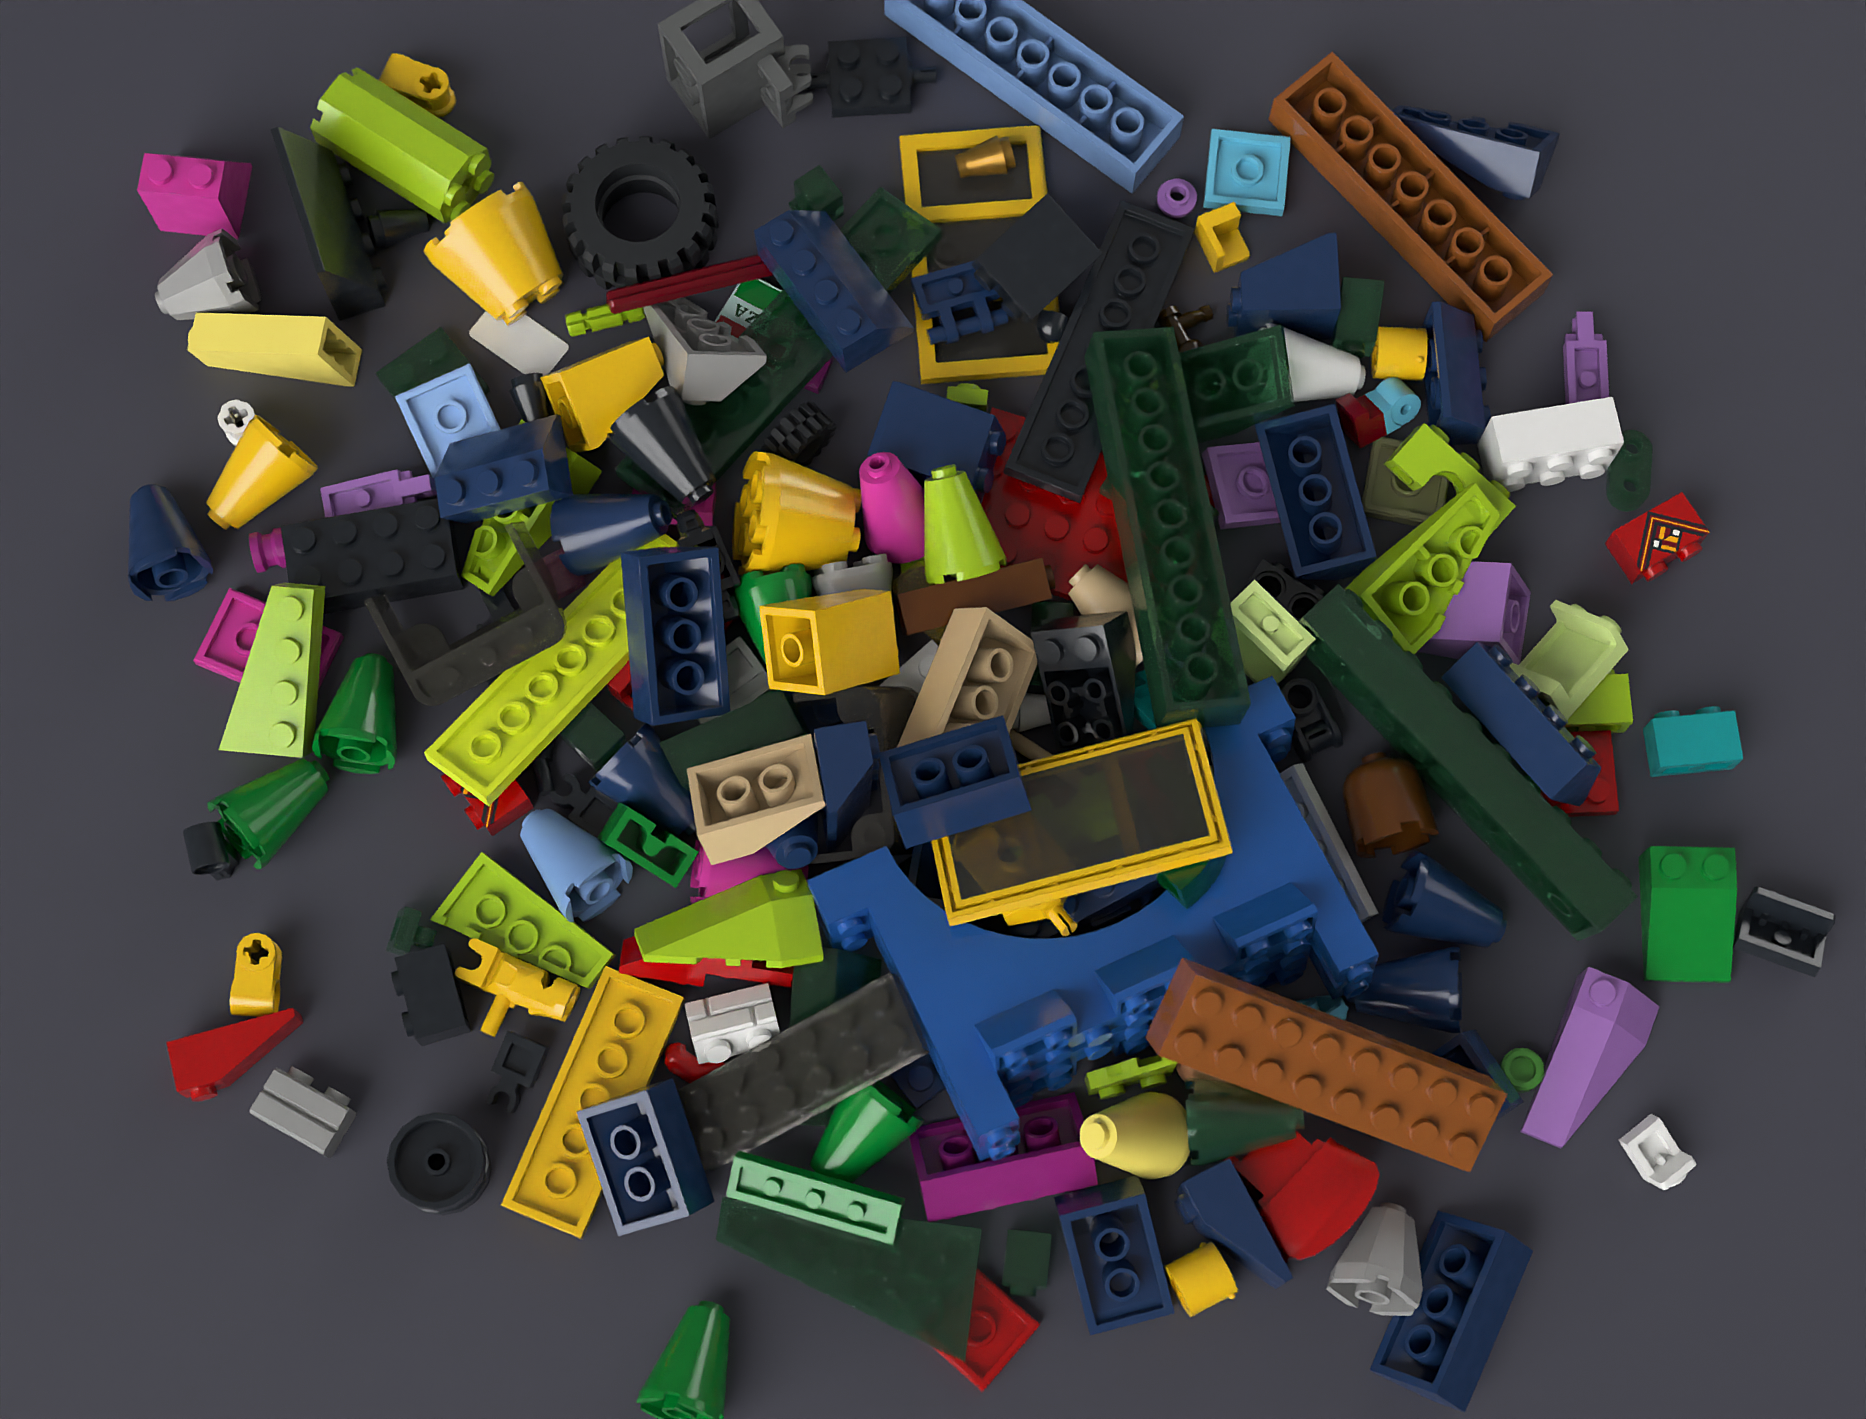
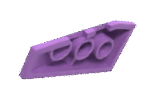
(1593, 1046)

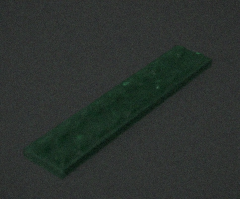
(891, 244)

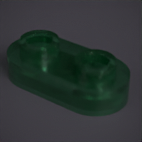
(1630, 468)

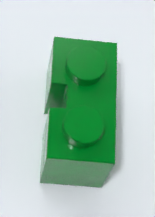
(661, 855)

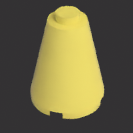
(1139, 1135)

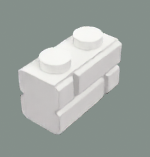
(731, 1023)

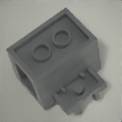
(738, 70)

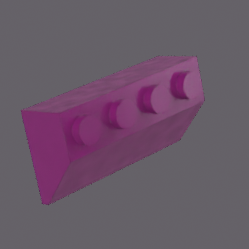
(1042, 1165)

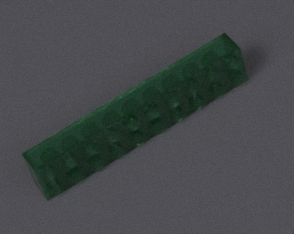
(1166, 528)
(1464, 766)

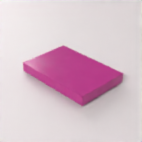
(233, 633)

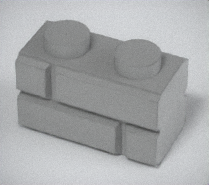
(303, 1111)

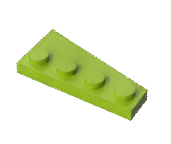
(511, 916)

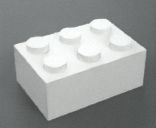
(1551, 443)

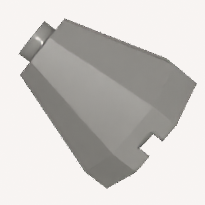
(209, 281)
(1381, 1264)

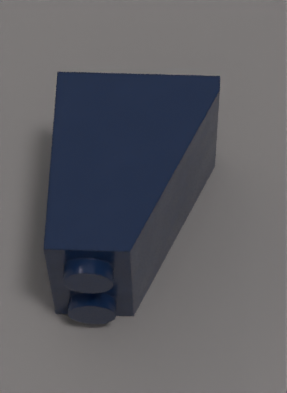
(1290, 290)
(939, 432)

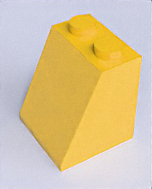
(601, 390)
(830, 641)

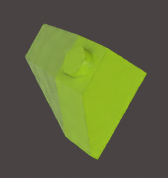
(493, 555)
(1425, 569)
(756, 920)

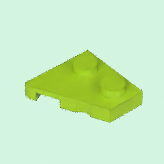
(1112, 1079)

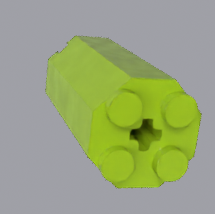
(402, 145)

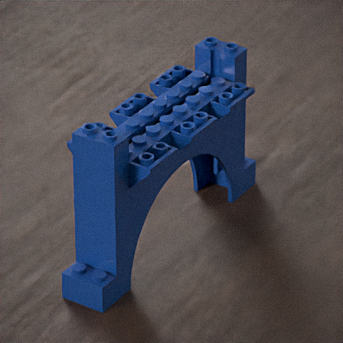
(1022, 1011)

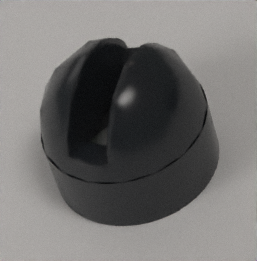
(1051, 325)

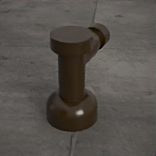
(1181, 322)

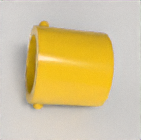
(1399, 353)
(1201, 1279)

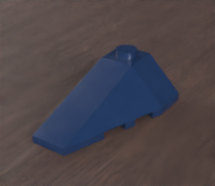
(1500, 158)

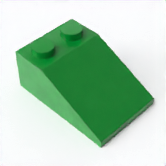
(1688, 913)

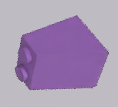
(1486, 611)

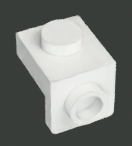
(1656, 1153)

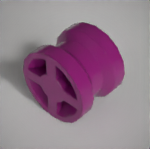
(267, 550)

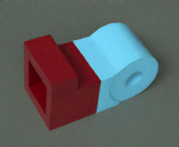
(1377, 412)

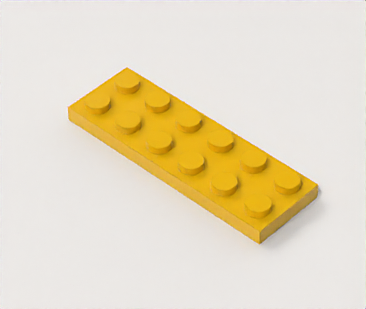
(608, 1057)

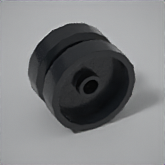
(416, 1175)

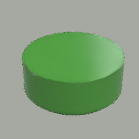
(1523, 1068)

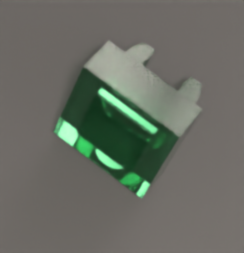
(408, 933)

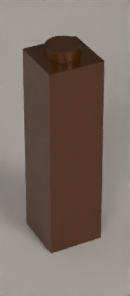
(998, 591)

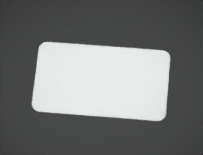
(521, 344)

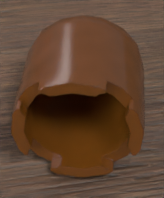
(1387, 806)

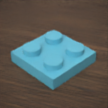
(1247, 171)

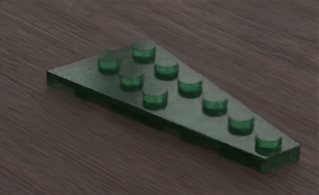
(913, 1286)

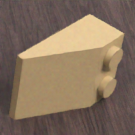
(754, 797)

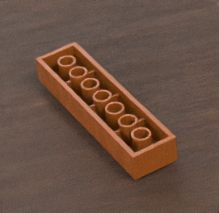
(1409, 195)
(1325, 1065)

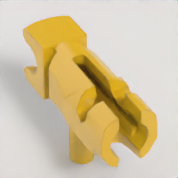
(517, 984)

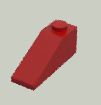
(224, 1054)

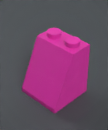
(194, 193)

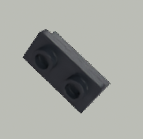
(1783, 931)

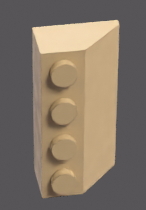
(974, 675)

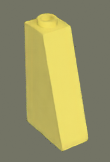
(276, 346)

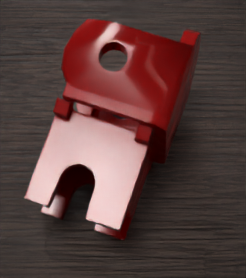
(1307, 1192)

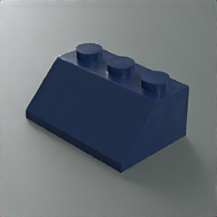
(1453, 374)
(504, 471)
(954, 782)
(645, 1157)

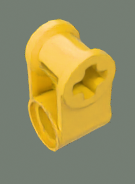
(419, 84)
(255, 985)

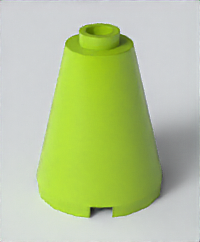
(956, 529)

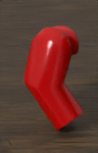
(685, 1064)

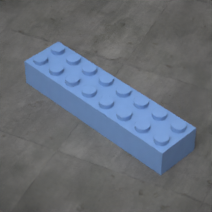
(1049, 80)

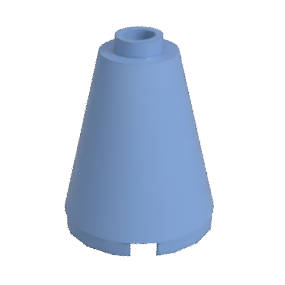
(574, 864)

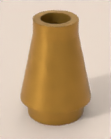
(987, 158)

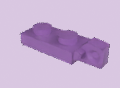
(1585, 361)
(376, 492)

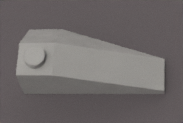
(699, 353)

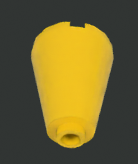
(257, 475)

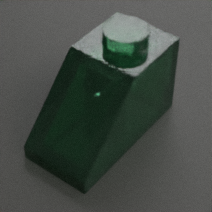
(1359, 316)

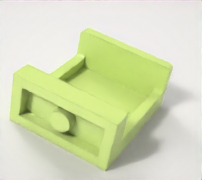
(1267, 635)
(1572, 657)

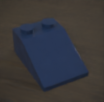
(1228, 1218)
(1114, 1254)

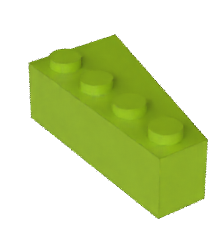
(281, 678)

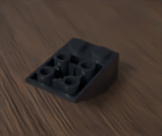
(1087, 677)

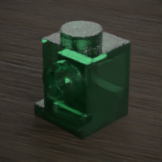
(817, 193)

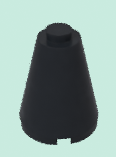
(665, 446)

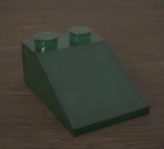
(1237, 382)

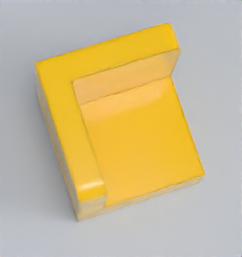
(1220, 237)

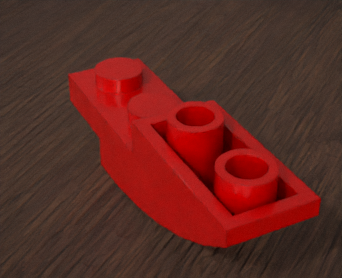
(694, 974)

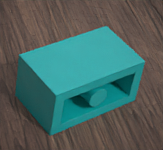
(1692, 742)

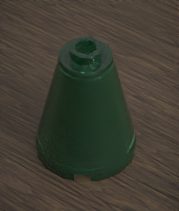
(1235, 1120)

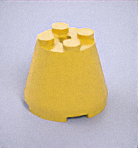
(500, 254)
(792, 517)

